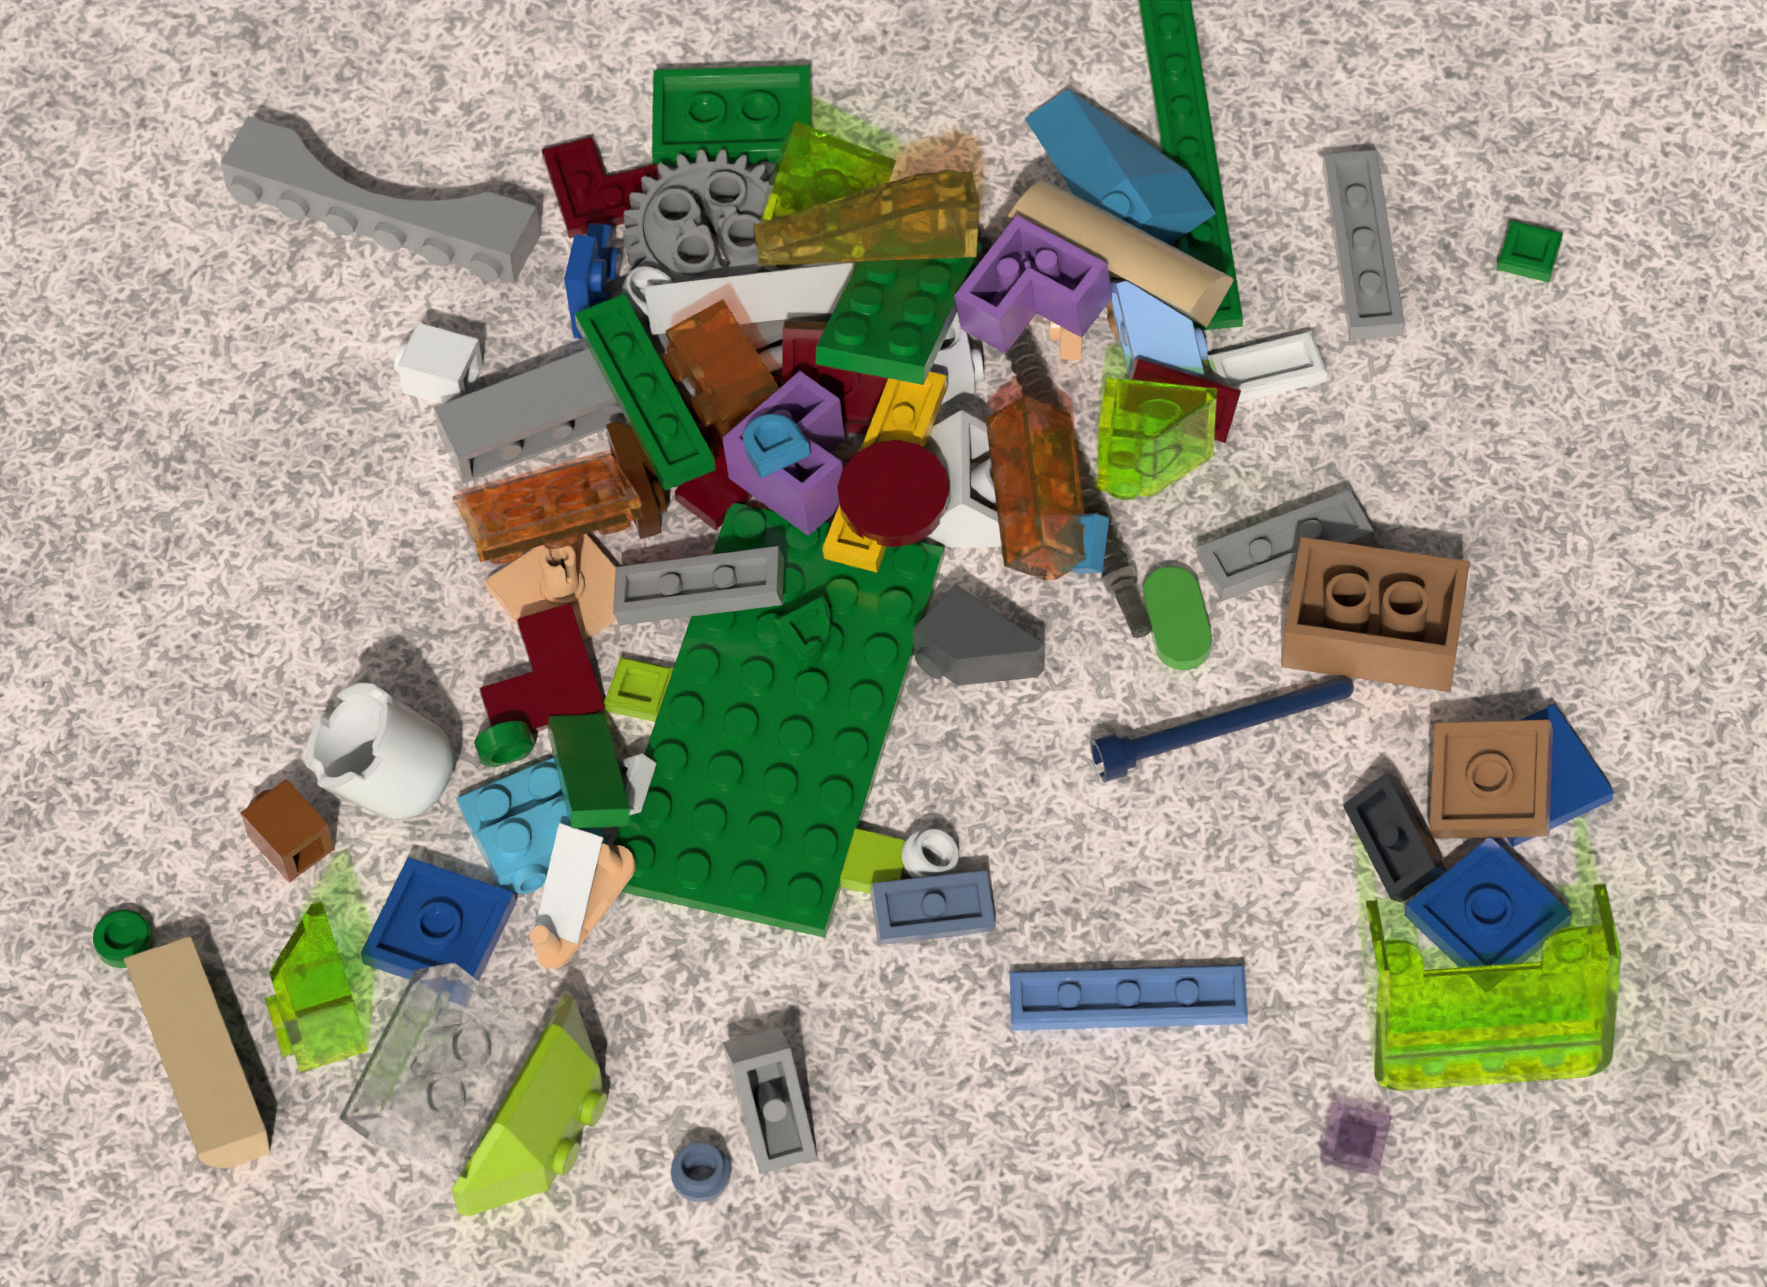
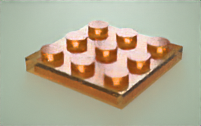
(547, 509)

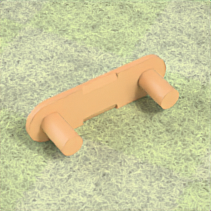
(611, 875)

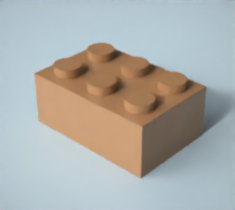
(1375, 614)

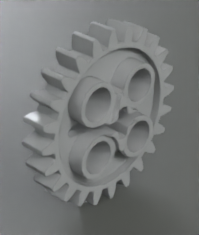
(668, 243)

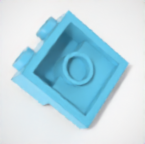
(518, 825)

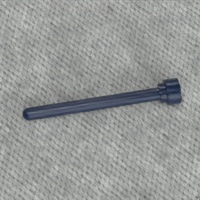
(1121, 753)

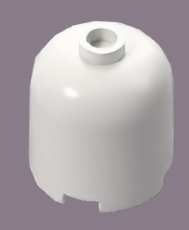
(380, 754)

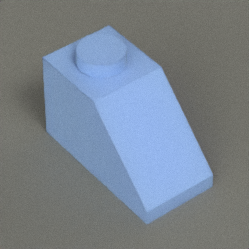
(1155, 331)

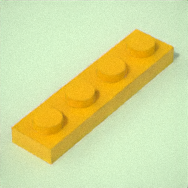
(902, 414)

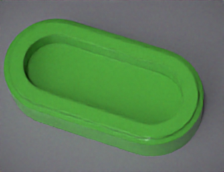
(1177, 618)

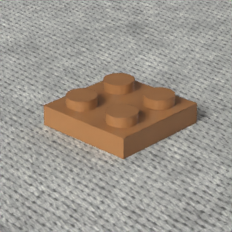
(1491, 779)

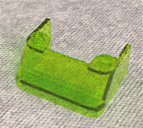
(1493, 1019)

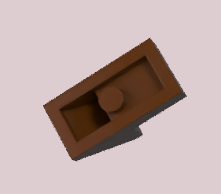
(639, 472)

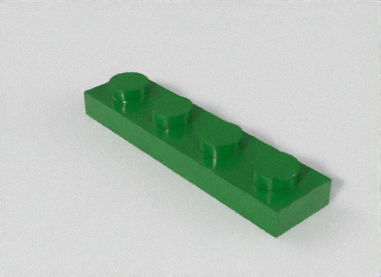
(645, 392)

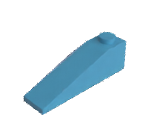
(1118, 169)

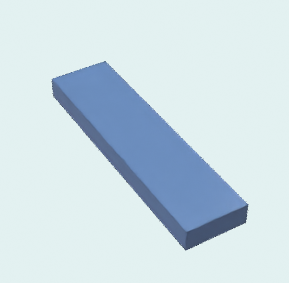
(1128, 997)

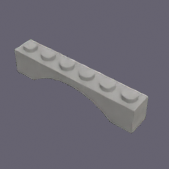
(475, 232)

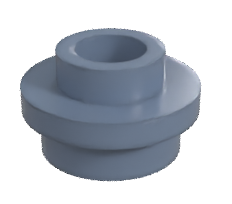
(700, 1155)

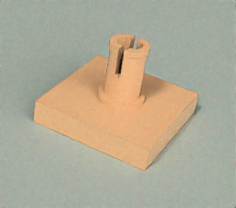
(557, 577)

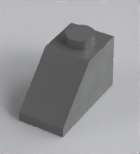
(974, 643)

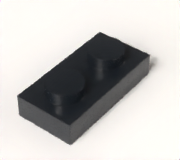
(1394, 838)

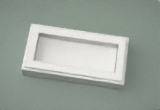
(1269, 366)

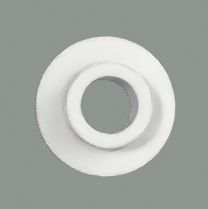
(935, 845)

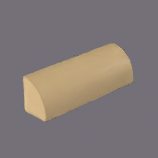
(1130, 252)
(198, 1054)

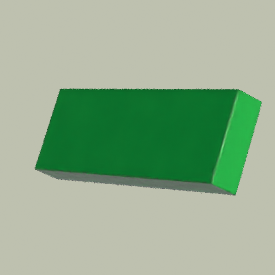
(588, 771)

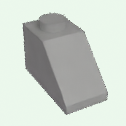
(770, 1099)

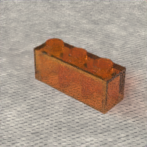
(1036, 488)

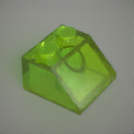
(819, 169)
(1152, 435)
(312, 997)

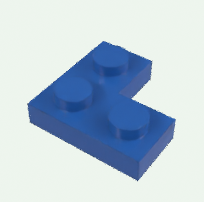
(589, 268)

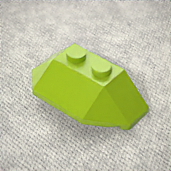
(538, 1119)

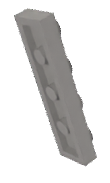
(1363, 245)

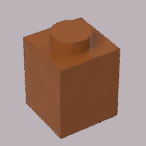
(287, 830)

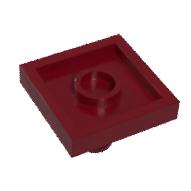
(857, 391)

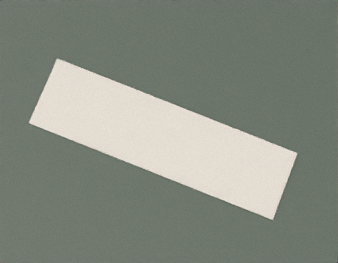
(751, 296)

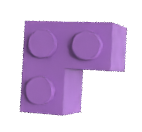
(1028, 276)
(806, 489)

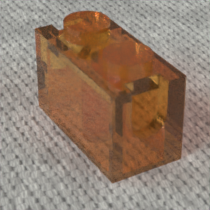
(718, 366)

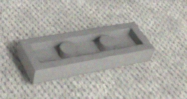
(1271, 547)
(699, 585)

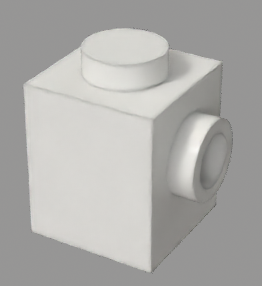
(438, 363)

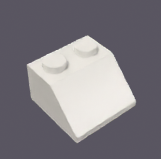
(972, 512)

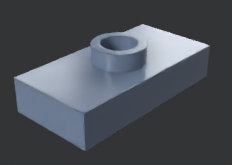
(932, 907)

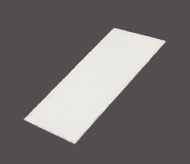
(569, 882)

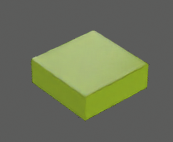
(637, 689)
(872, 860)

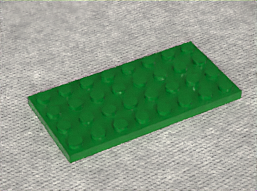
(771, 762)

